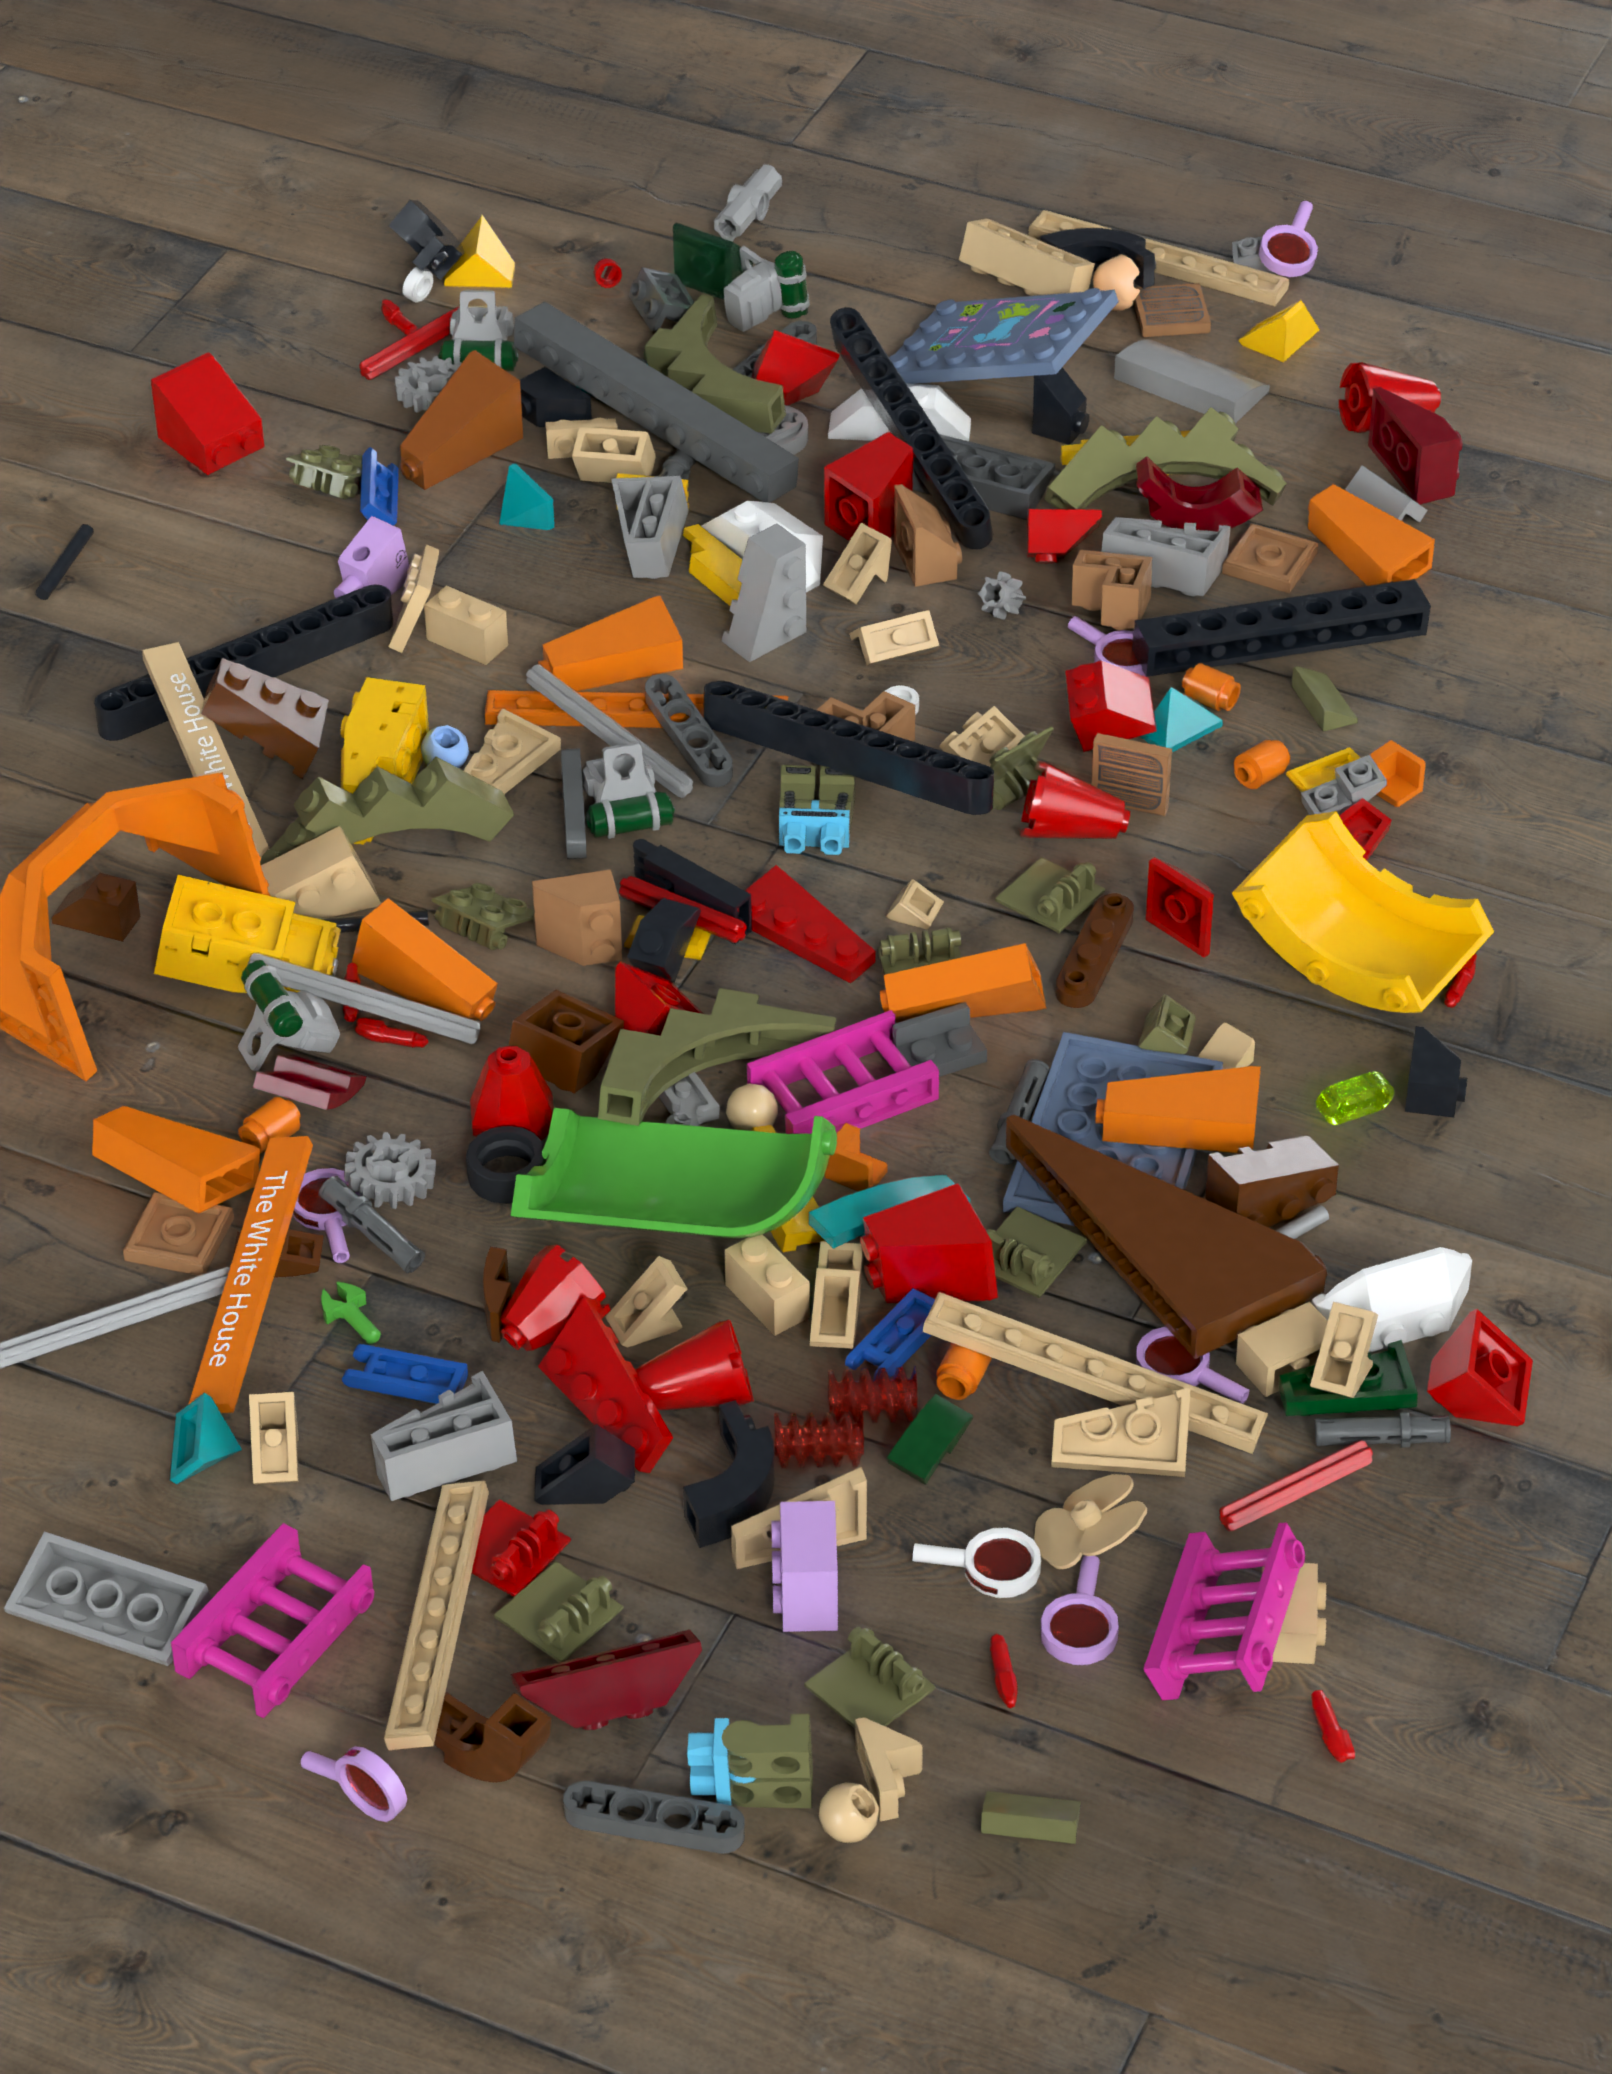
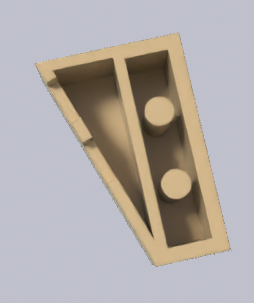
(322, 877)

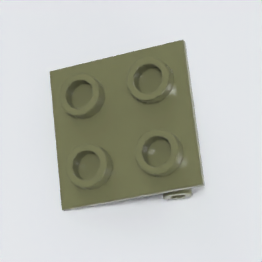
(326, 471)
(1016, 767)
(1052, 893)
(481, 914)
(899, 955)
(1032, 1251)
(560, 1611)
(869, 1681)

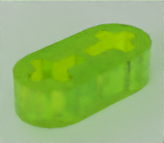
(1355, 1098)

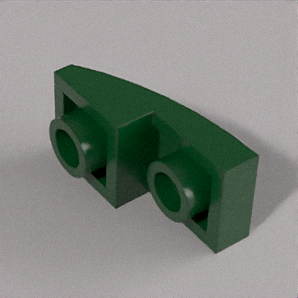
(929, 1438)

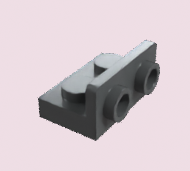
(659, 296)
(941, 1037)

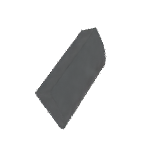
(1003, 479)

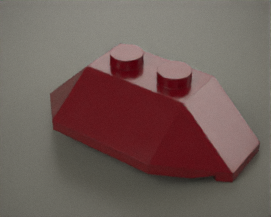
(611, 1682)

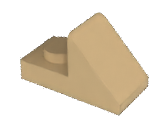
(862, 559)
(646, 1306)
(1344, 1350)
(274, 1438)
(884, 1761)

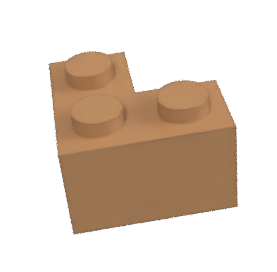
(1112, 583)
(884, 714)

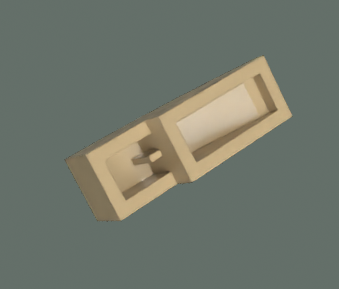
(837, 1296)

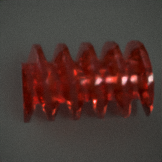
(873, 1395)
(819, 1440)

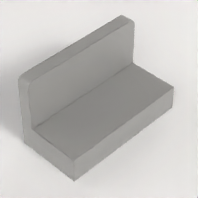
(1383, 495)

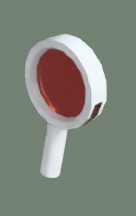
(995, 1561)

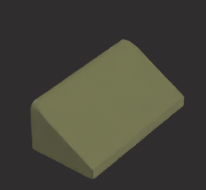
(1322, 699)
(1167, 1027)
(1030, 1817)

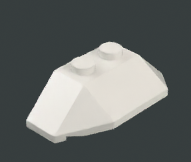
(860, 421)
(752, 517)
(1410, 1295)

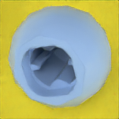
(445, 744)

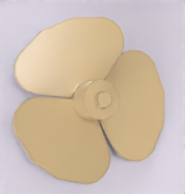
(1084, 1524)

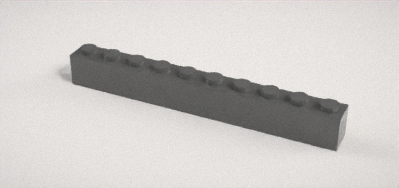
(656, 402)

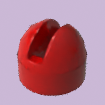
(612, 275)

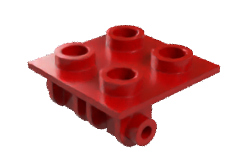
(516, 1546)

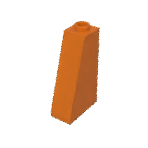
(1369, 539)
(617, 648)
(420, 965)
(987, 981)
(1183, 1110)
(175, 1158)

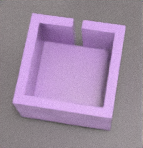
(806, 1566)

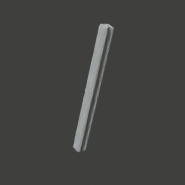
(605, 727)
(373, 1000)
(112, 1317)

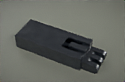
(689, 880)

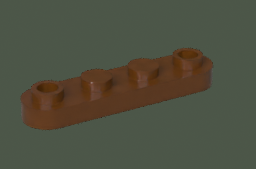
(1094, 950)

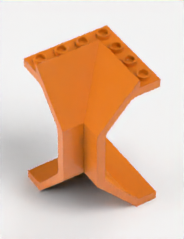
(184, 817)

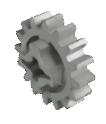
(423, 381)
(390, 1170)

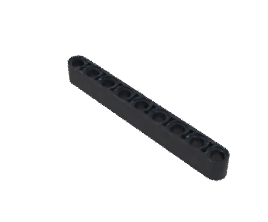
(910, 424)
(269, 650)
(849, 747)

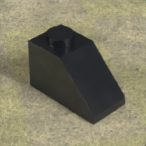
(552, 398)
(1058, 408)
(664, 938)
(1433, 1077)
(586, 1470)

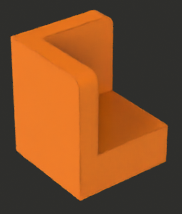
(1403, 773)
(851, 1166)

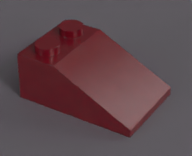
(1414, 446)

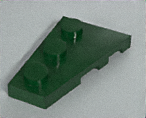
(1386, 1387)

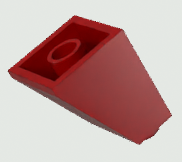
(205, 415)
(863, 486)
(930, 1247)

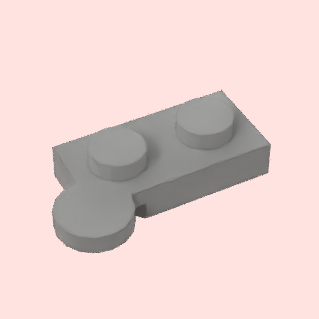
(690, 1102)

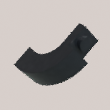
(429, 237)
(1104, 244)
(738, 1491)

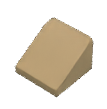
(915, 906)
(1230, 1047)

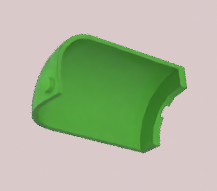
(673, 1176)

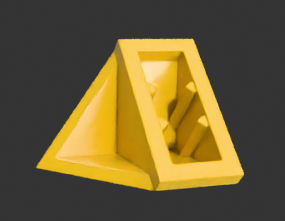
(483, 261)
(1282, 332)

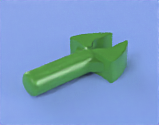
(354, 1298)

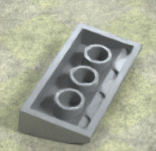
(1187, 379)
(106, 1598)

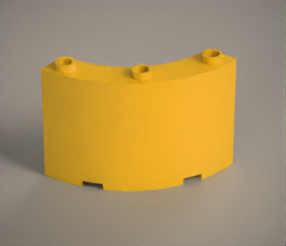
(1354, 925)

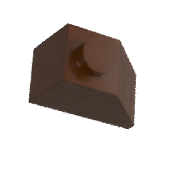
(101, 907)

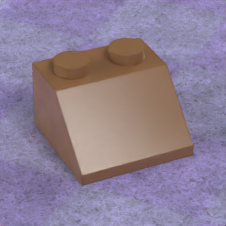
(923, 539)
(579, 917)

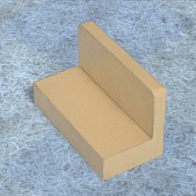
(896, 637)

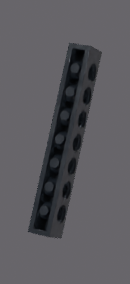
(1281, 627)

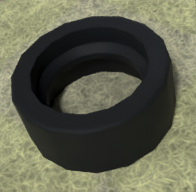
(499, 1143)

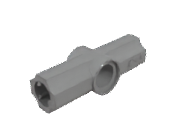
(748, 202)

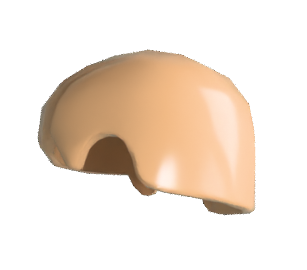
(1118, 275)

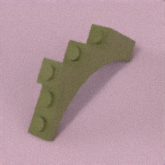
(684, 358)
(1206, 451)
(385, 803)
(692, 1041)

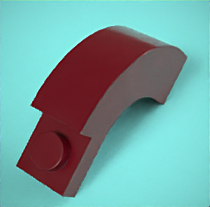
(1224, 502)

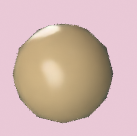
(751, 1107)
(848, 1812)

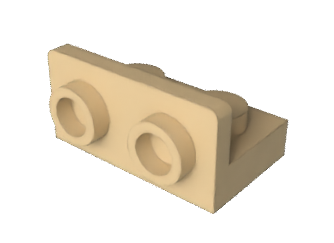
(563, 434)
(983, 737)

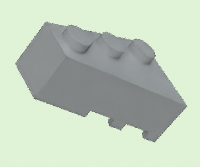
(651, 521)
(1180, 557)
(771, 594)
(446, 1442)

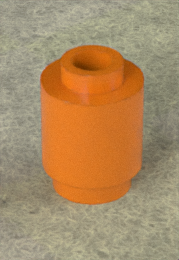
(1211, 687)
(1261, 763)
(272, 1120)
(961, 1371)

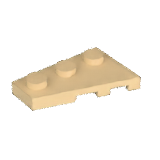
(416, 591)
(512, 751)
(1127, 1438)
(753, 1537)

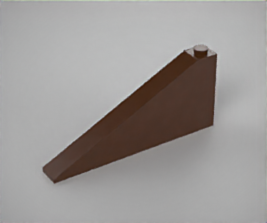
(1181, 1254)

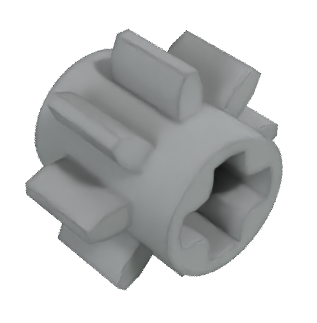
(1002, 595)

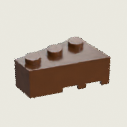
(268, 712)
(1272, 1181)

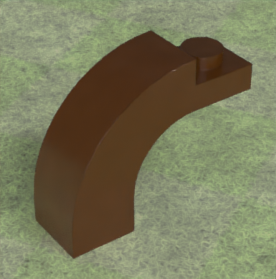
(492, 1746)

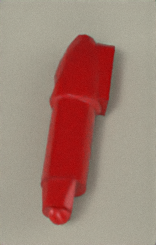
(396, 318)
(351, 975)
(1460, 982)
(379, 1032)
(1004, 1677)
(1335, 1739)

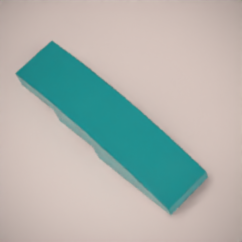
(843, 1218)

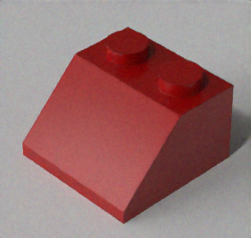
(1109, 702)

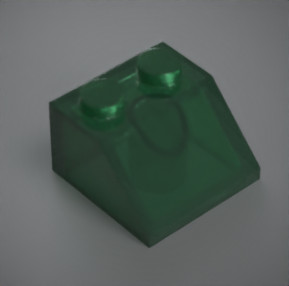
(705, 260)

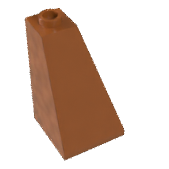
(465, 423)

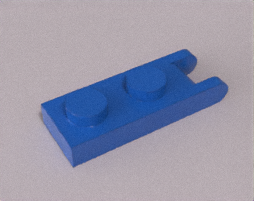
(379, 488)
(895, 1335)
(405, 1374)

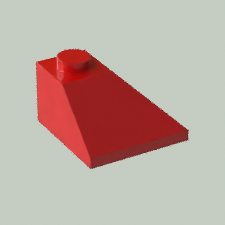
(794, 365)
(1058, 531)
(1180, 905)
(646, 999)
(1481, 1374)

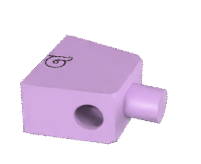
(374, 558)

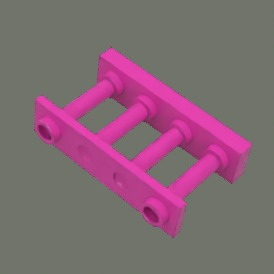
(861, 1106)
(255, 1586)
(1194, 1593)

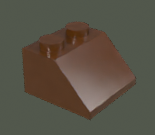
(566, 1039)

